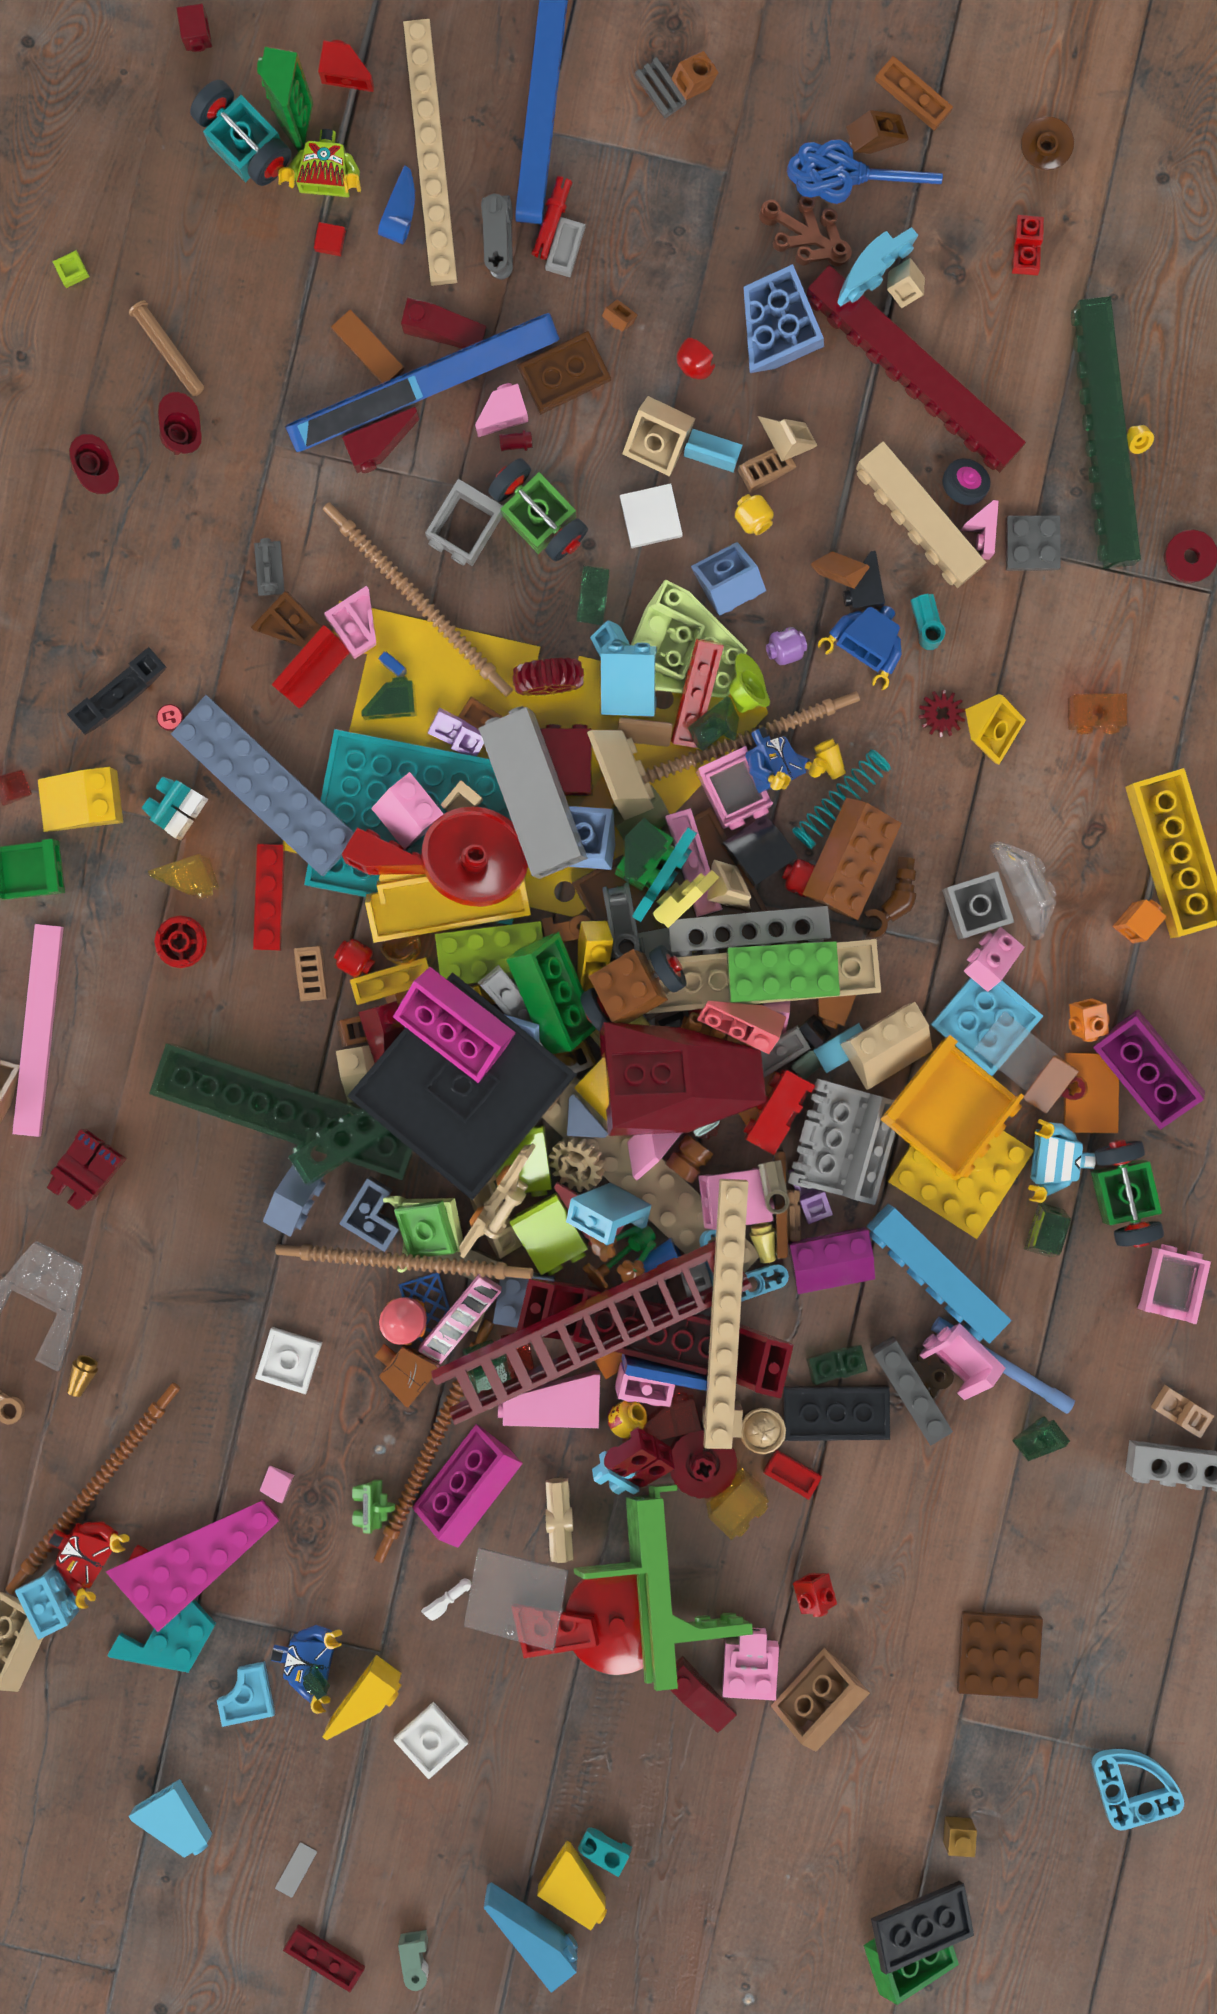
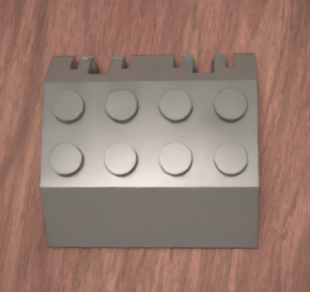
(844, 1143)

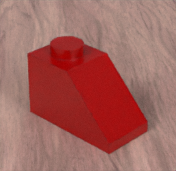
(343, 67)

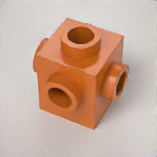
(1089, 1019)

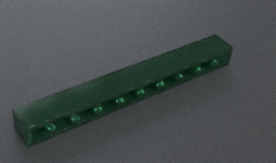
(1106, 433)

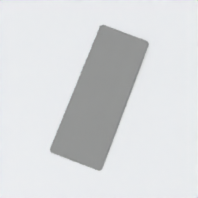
(296, 1870)

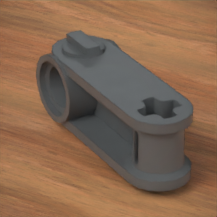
(497, 234)
(620, 919)

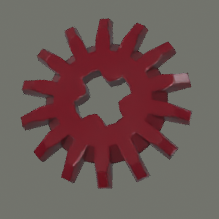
(931, 713)

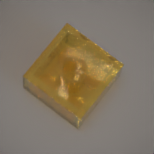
(738, 1505)

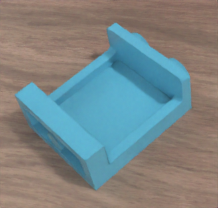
(628, 679)
(605, 1210)

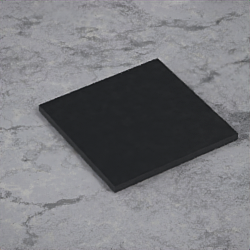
(450, 1118)

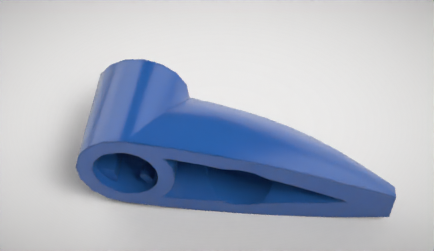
(399, 210)

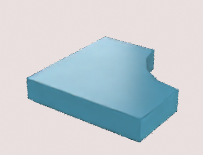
(249, 1698)

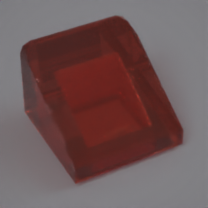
(13, 787)

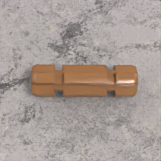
(793, 1216)

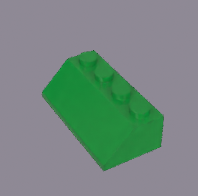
(287, 92)
(551, 993)

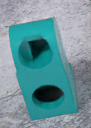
(604, 1851)

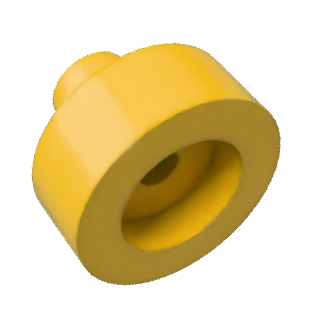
(1139, 439)

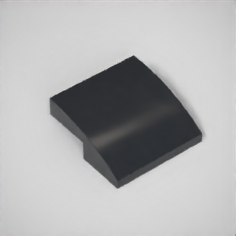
(759, 850)

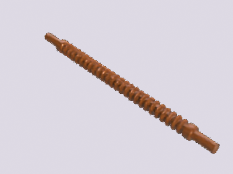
(156, 1410)
(392, 1532)

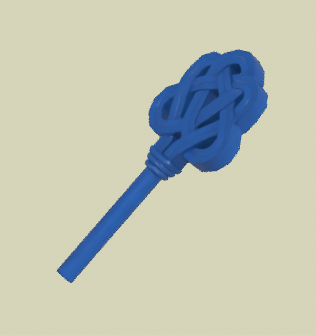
(833, 180)

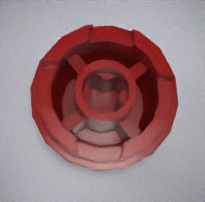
(180, 941)

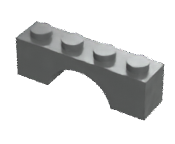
(911, 1390)

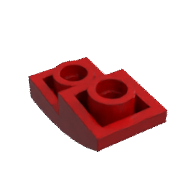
(1027, 245)

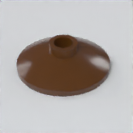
(1052, 133)

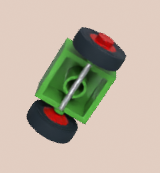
(537, 511)

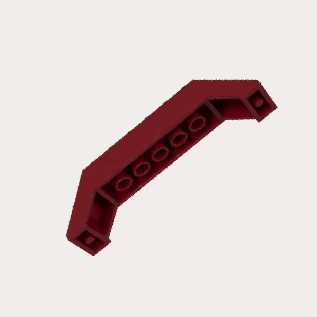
(684, 1345)

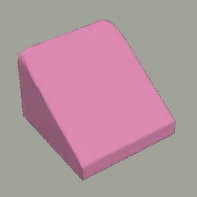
(276, 1484)

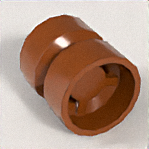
(689, 1159)

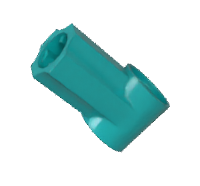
(927, 619)

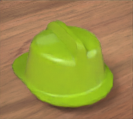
(748, 685)

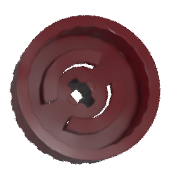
(699, 1481)

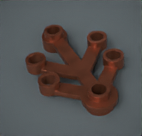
(807, 234)

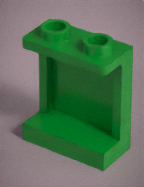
(31, 870)

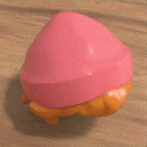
(403, 1320)

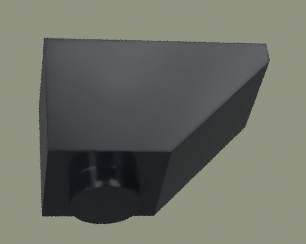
(868, 590)

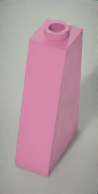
(560, 1403)

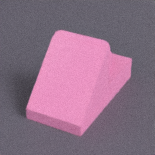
(984, 523)

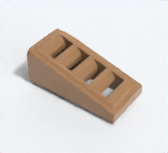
(747, 477)
(300, 964)

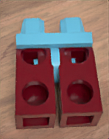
(634, 1463)

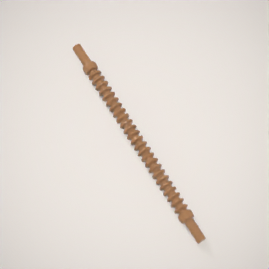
(500, 1270)

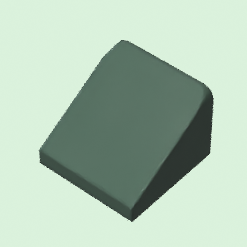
(806, 1064)

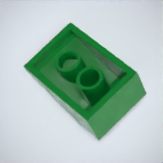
(912, 1978)

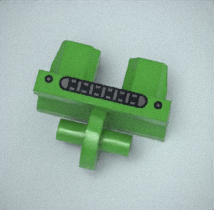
(374, 1506)

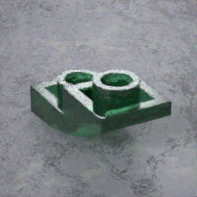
(592, 595)
(836, 1364)

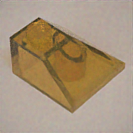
(189, 875)

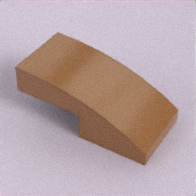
(1182, 1411)

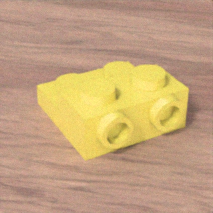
(681, 897)

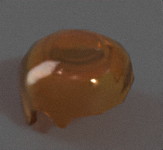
(402, 950)

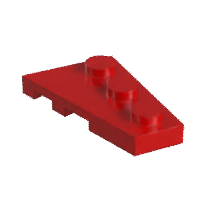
(573, 1633)

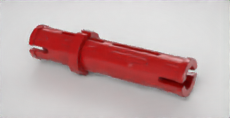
(555, 207)

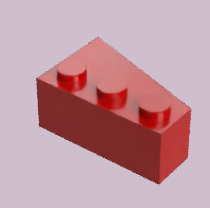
(778, 1112)

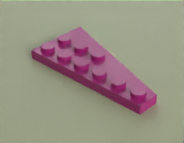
(178, 1571)

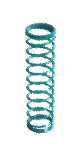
(878, 759)

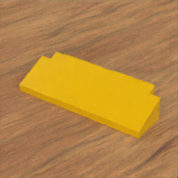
(412, 907)

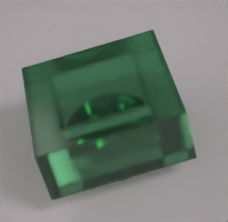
(315, 1682)

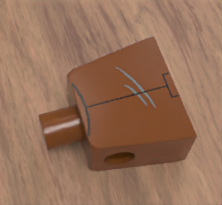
(405, 1372)

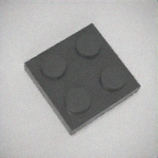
(1032, 543)

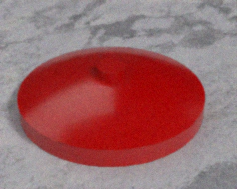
(473, 856)
(617, 1618)

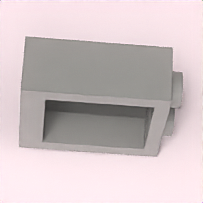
(478, 500)

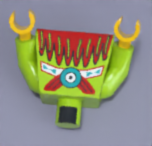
(322, 168)

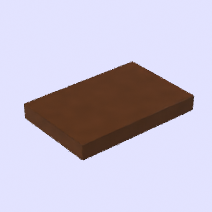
(564, 372)

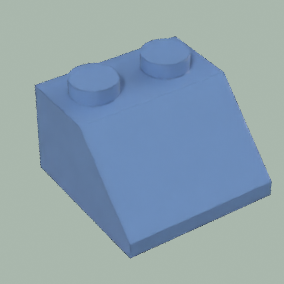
(729, 578)

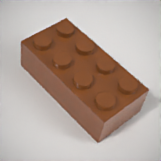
(852, 858)

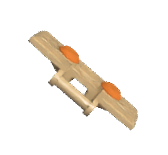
(494, 1216)

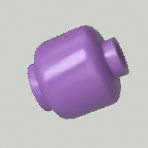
(786, 646)

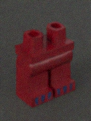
(82, 1171)

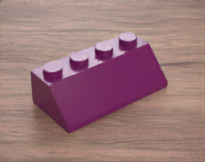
(1149, 1069)

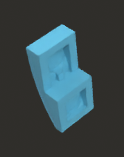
(831, 1053)

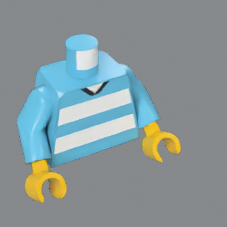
(1056, 1160)

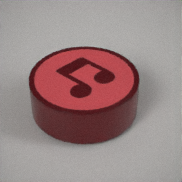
(169, 717)

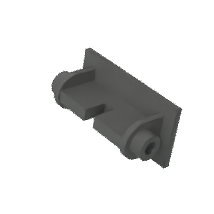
(269, 567)

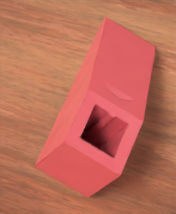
(746, 1022)

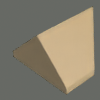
(788, 437)
(729, 887)

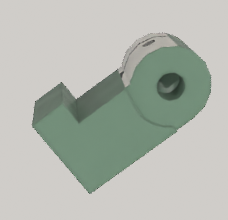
(413, 1965)

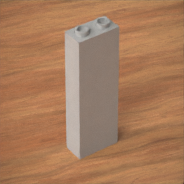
(532, 792)

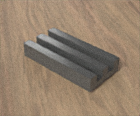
(648, 69)

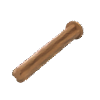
(166, 348)

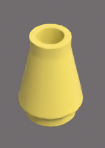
(764, 1241)

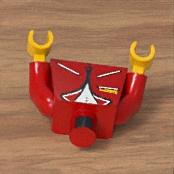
(84, 1555)

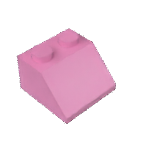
(407, 811)
(648, 1150)

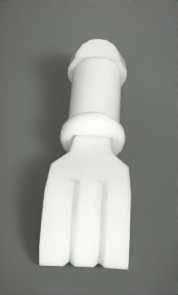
(440, 1605)

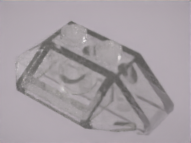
(1027, 885)

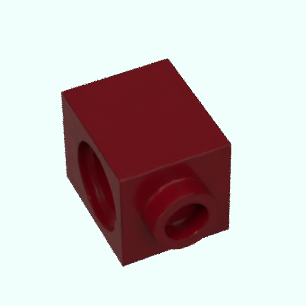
(194, 27)

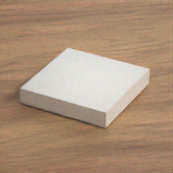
(651, 516)
(288, 1360)
(431, 1740)

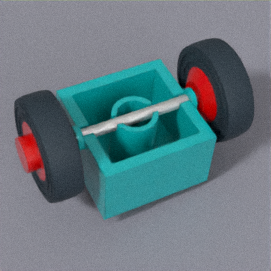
(239, 134)

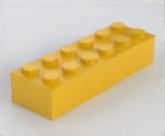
(1176, 851)

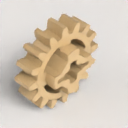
(577, 1163)

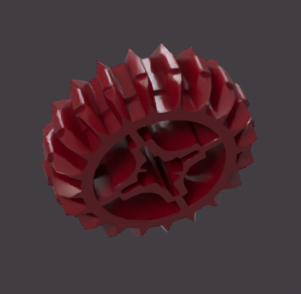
(548, 676)

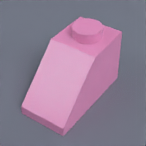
(503, 410)

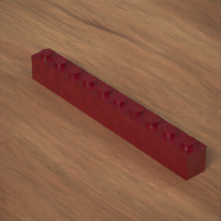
(916, 371)

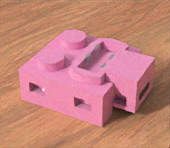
(750, 1666)

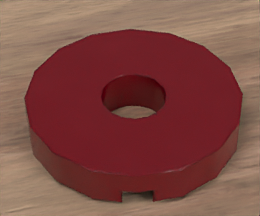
(1200, 544)

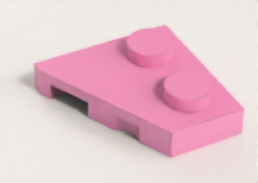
(354, 622)

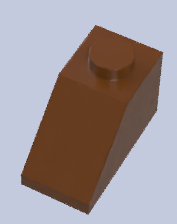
(876, 132)

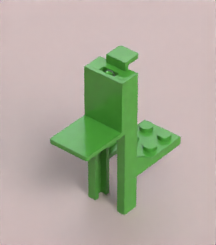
(650, 1563)

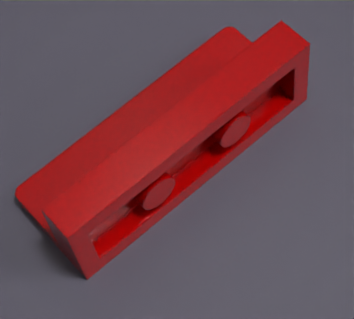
(311, 667)

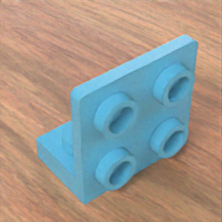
(47, 1603)

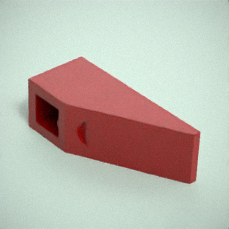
(378, 857)

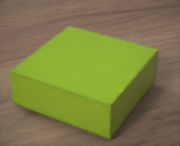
(71, 269)

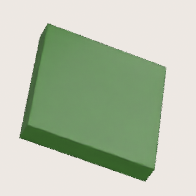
(426, 1229)

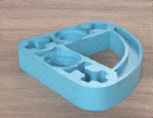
(1130, 1806)

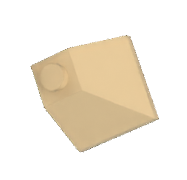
(353, 1066)

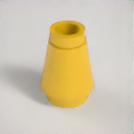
(831, 753)

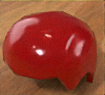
(695, 359)

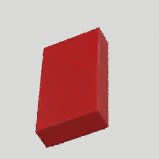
(792, 1474)

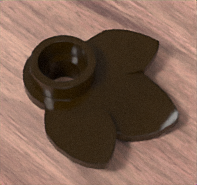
(927, 1369)

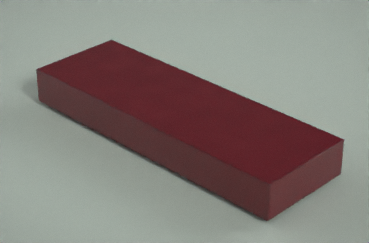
(324, 1958)

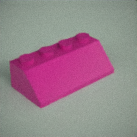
(453, 1024)
(466, 1486)

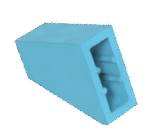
(173, 1820)

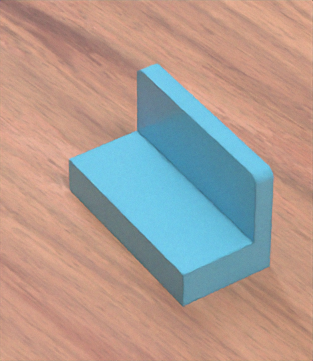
(712, 450)

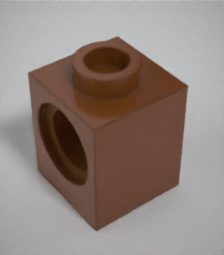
(694, 75)

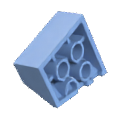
(779, 321)

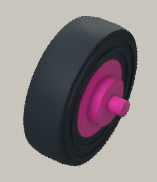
(966, 481)

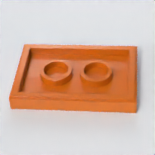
(1100, 1106)

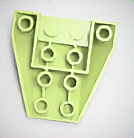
(672, 625)

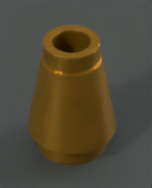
(81, 1374)

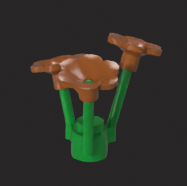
(638, 1240)

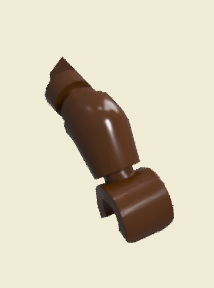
(900, 901)

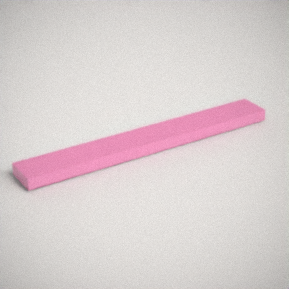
(38, 1030)

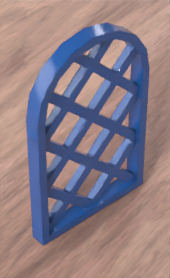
(424, 1298)

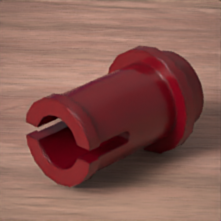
(516, 441)

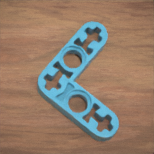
(766, 1272)

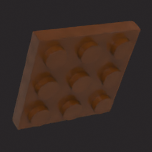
(999, 1654)

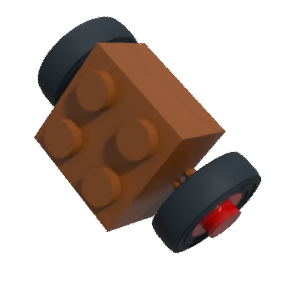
(631, 987)

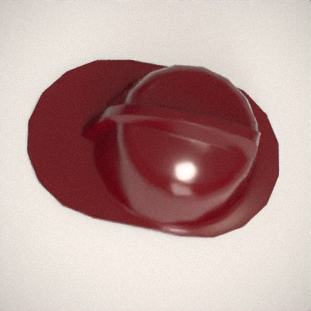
(179, 423)
(93, 464)

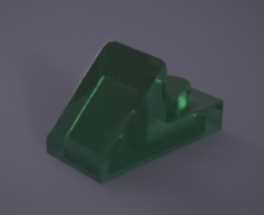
(716, 722)
(1040, 1439)

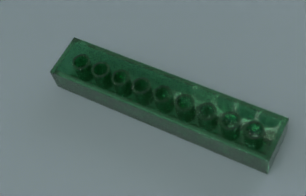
(267, 1105)

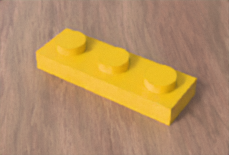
(387, 981)

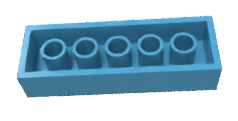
(943, 1278)

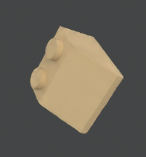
(658, 435)

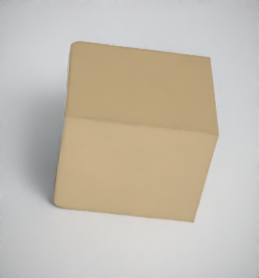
(906, 283)
(461, 797)

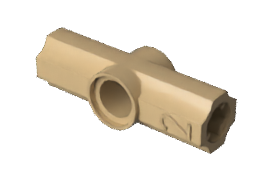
(559, 1520)

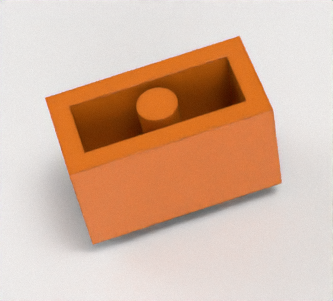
(1140, 920)

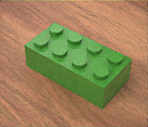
(783, 972)

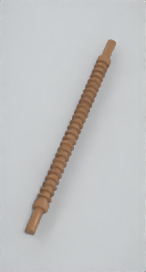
(348, 528)
(827, 707)

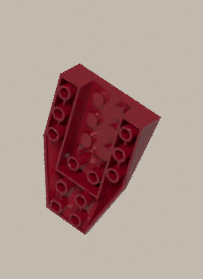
(675, 1078)

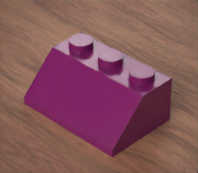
(832, 1260)

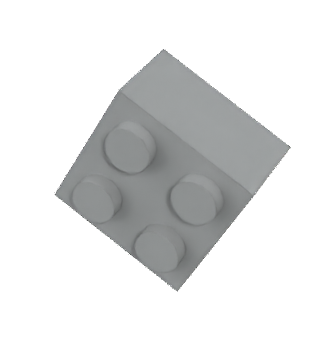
(978, 905)

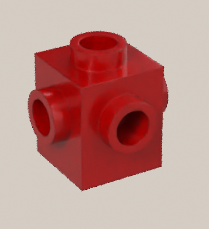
(815, 1594)

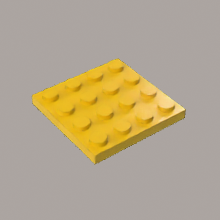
(967, 1200)

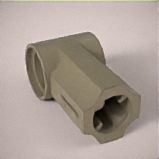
(773, 1184)

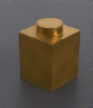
(960, 1836)

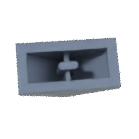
(582, 1122)

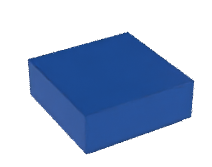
(392, 664)

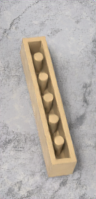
(920, 515)

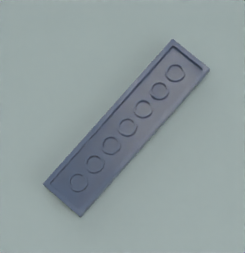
(264, 785)

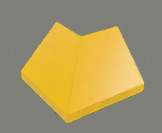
(994, 726)

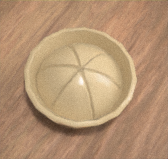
(763, 1431)

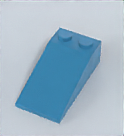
(537, 1939)

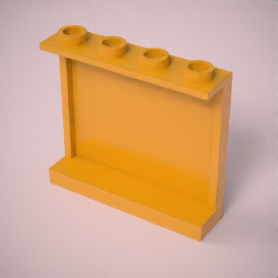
(951, 1110)

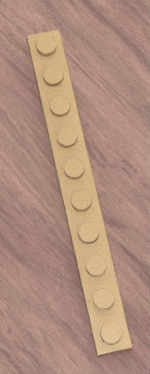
(430, 152)
(725, 1313)

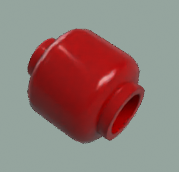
(798, 876)
(354, 958)

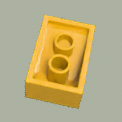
(80, 799)
(368, 1697)

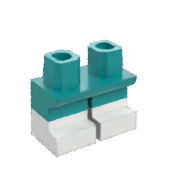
(177, 796)

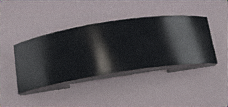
(118, 693)

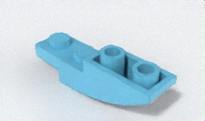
(873, 262)

